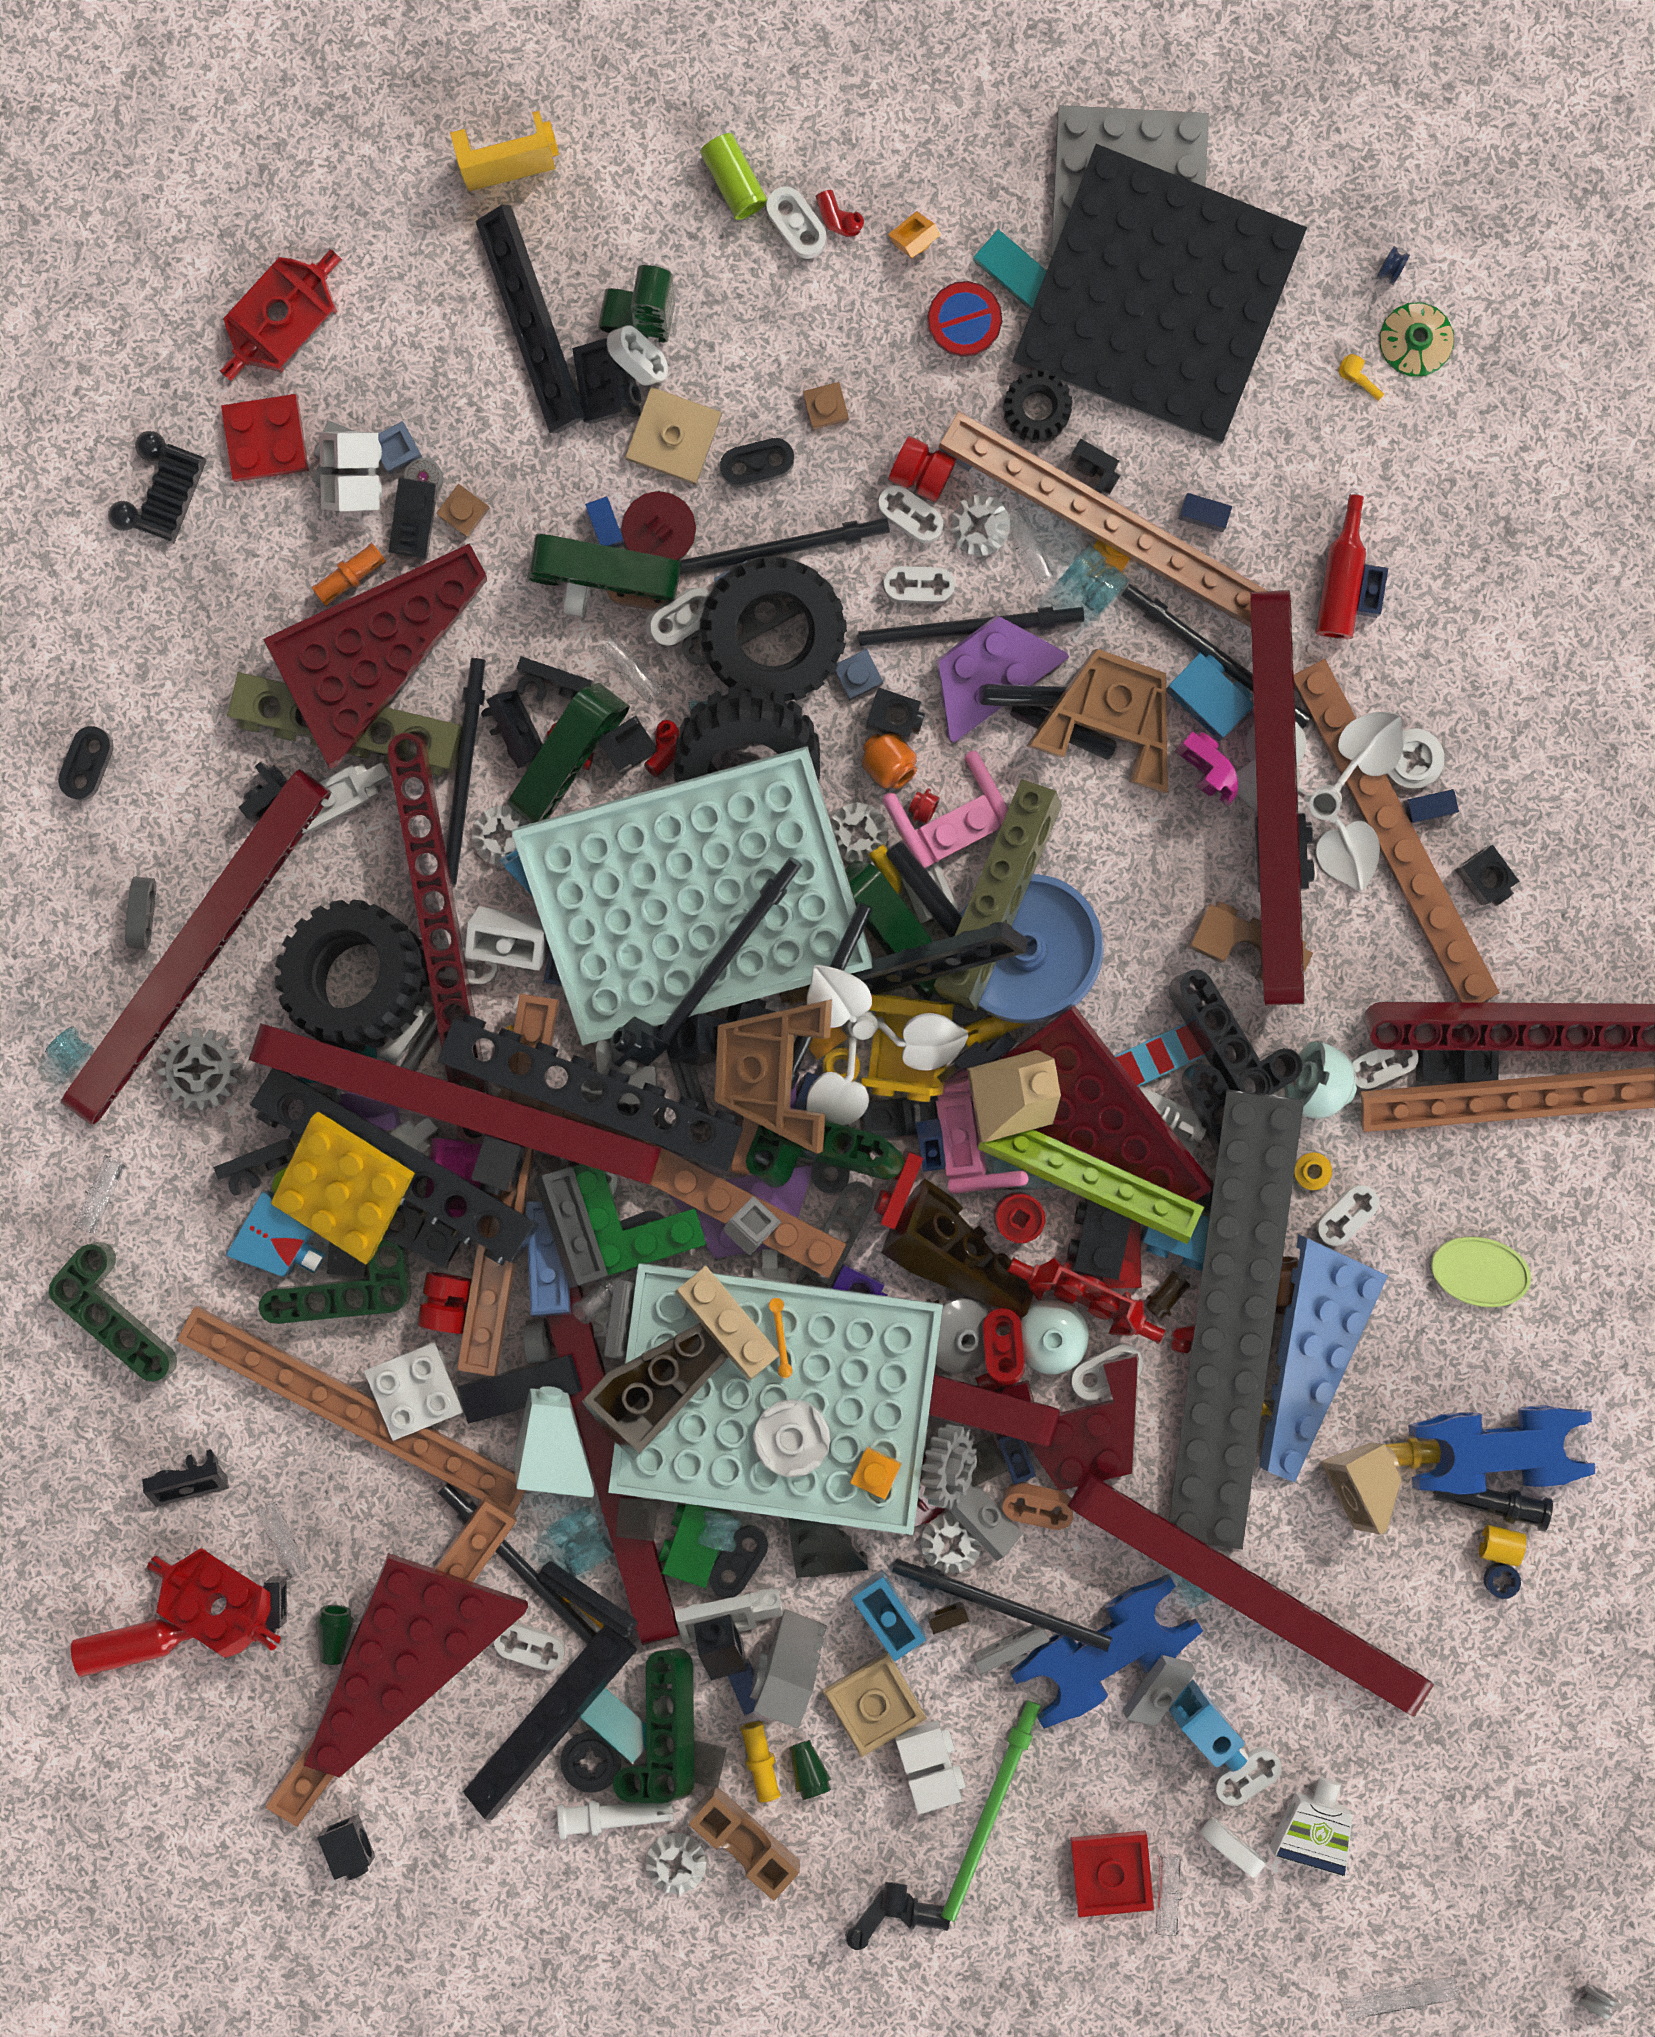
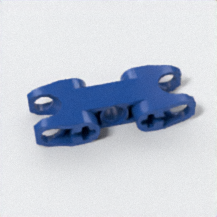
(1473, 1451)
(1082, 1667)

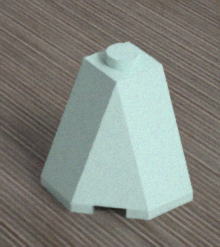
(550, 1448)

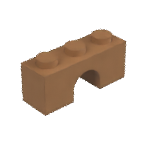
(1221, 929)
(732, 1828)

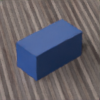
(604, 522)

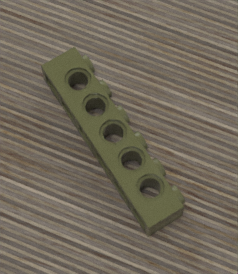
(254, 692)
(1004, 881)

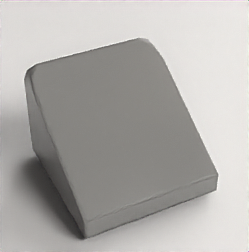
(604, 1060)
(751, 1225)

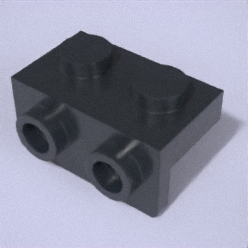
(1099, 1241)

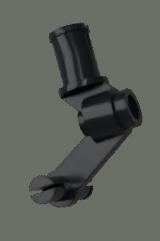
(896, 1903)

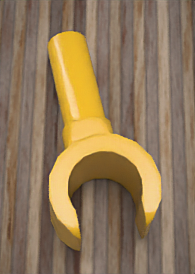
(1351, 370)

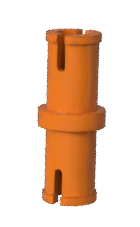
(348, 574)

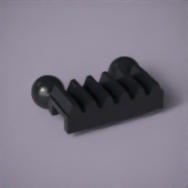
(170, 492)

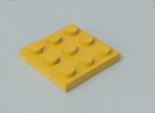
(342, 1187)

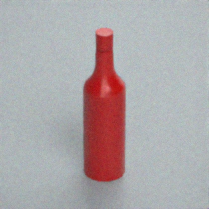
(1343, 577)
(125, 1646)

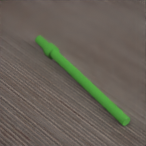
(1018, 1740)

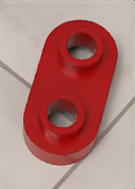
(1003, 1348)

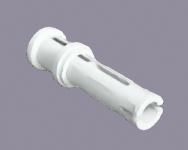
(595, 1817)

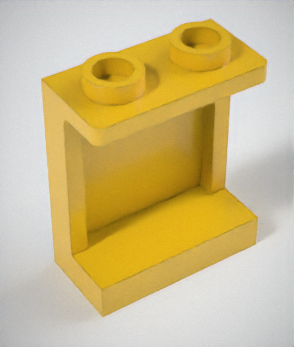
(506, 159)
(886, 1066)

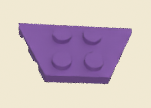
(990, 655)
(786, 1197)

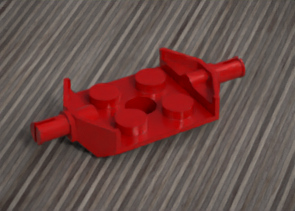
(271, 342)
(1089, 1292)
(194, 1586)

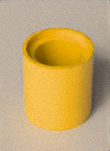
(1503, 1545)

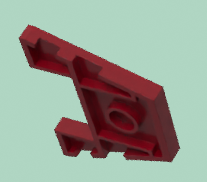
(1092, 1437)

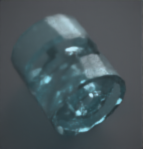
(1107, 583)
(580, 1540)

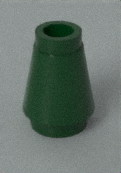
(333, 1632)
(808, 1771)

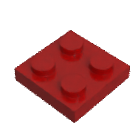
(265, 437)
(891, 1202)
(1112, 1873)

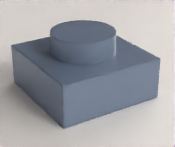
(397, 447)
(858, 674)

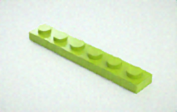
(1098, 1182)

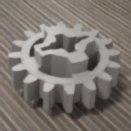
(201, 1083)
(948, 1466)

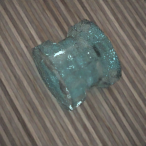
(69, 1049)
(719, 1531)

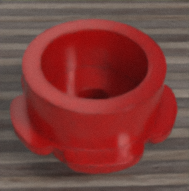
(923, 806)

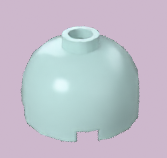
(1325, 1080)
(1053, 1336)

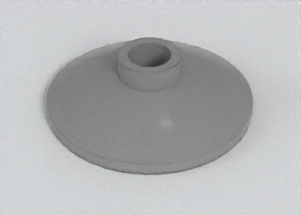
(958, 1319)

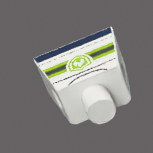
(1315, 1830)

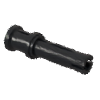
(1509, 1505)

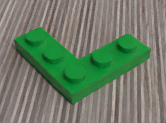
(640, 1244)

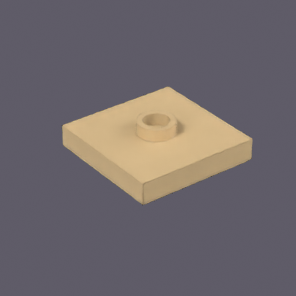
(673, 436)
(874, 1704)

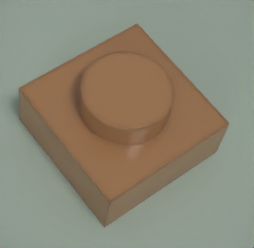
(825, 405)
(463, 510)

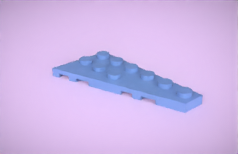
(1317, 1341)

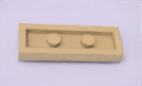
(727, 1323)

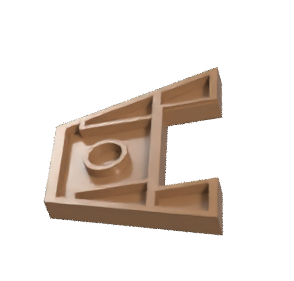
(1118, 701)
(757, 1067)

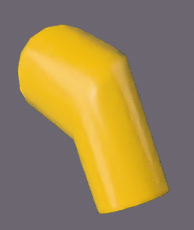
(886, 867)

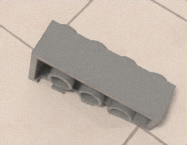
(788, 1671)

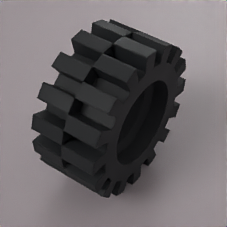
(1037, 383)

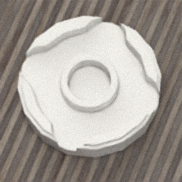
(800, 1430)

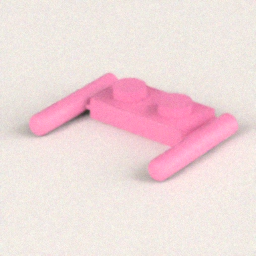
(957, 828)
(960, 1139)

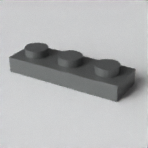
(570, 1227)

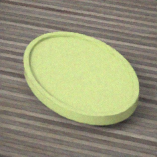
(1480, 1271)

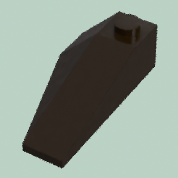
(945, 1249)
(651, 1389)

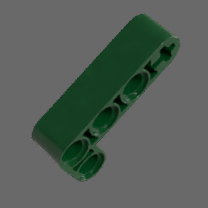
(646, 308)
(602, 567)
(576, 734)
(890, 919)
(784, 1153)
(335, 1293)
(117, 1316)
(661, 1725)

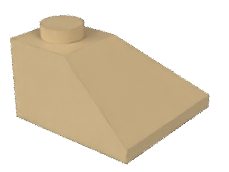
(1014, 1094)
(1365, 1485)

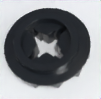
(578, 1774)

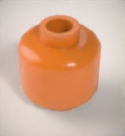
(889, 760)

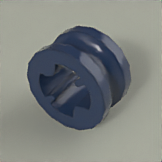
(1393, 265)
(1509, 1590)

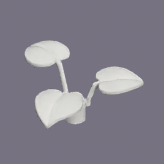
(1354, 850)
(927, 1042)

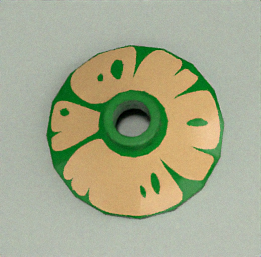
(1406, 353)

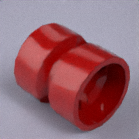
(922, 469)
(1019, 1217)
(437, 1314)

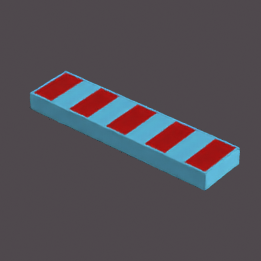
(1160, 1055)

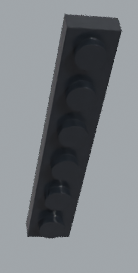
(530, 319)
(943, 957)
(548, 1722)

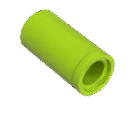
(733, 176)

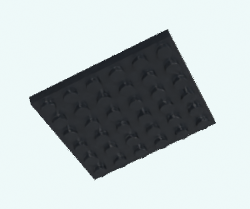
(1159, 294)

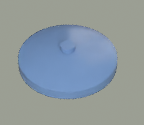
(1060, 956)

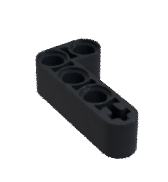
(1229, 1032)
(1205, 1106)

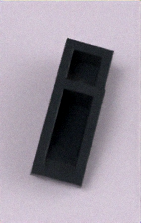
(510, 1390)

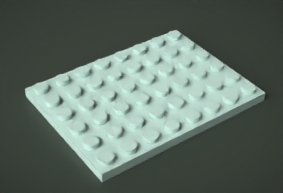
(662, 878)
(851, 1357)

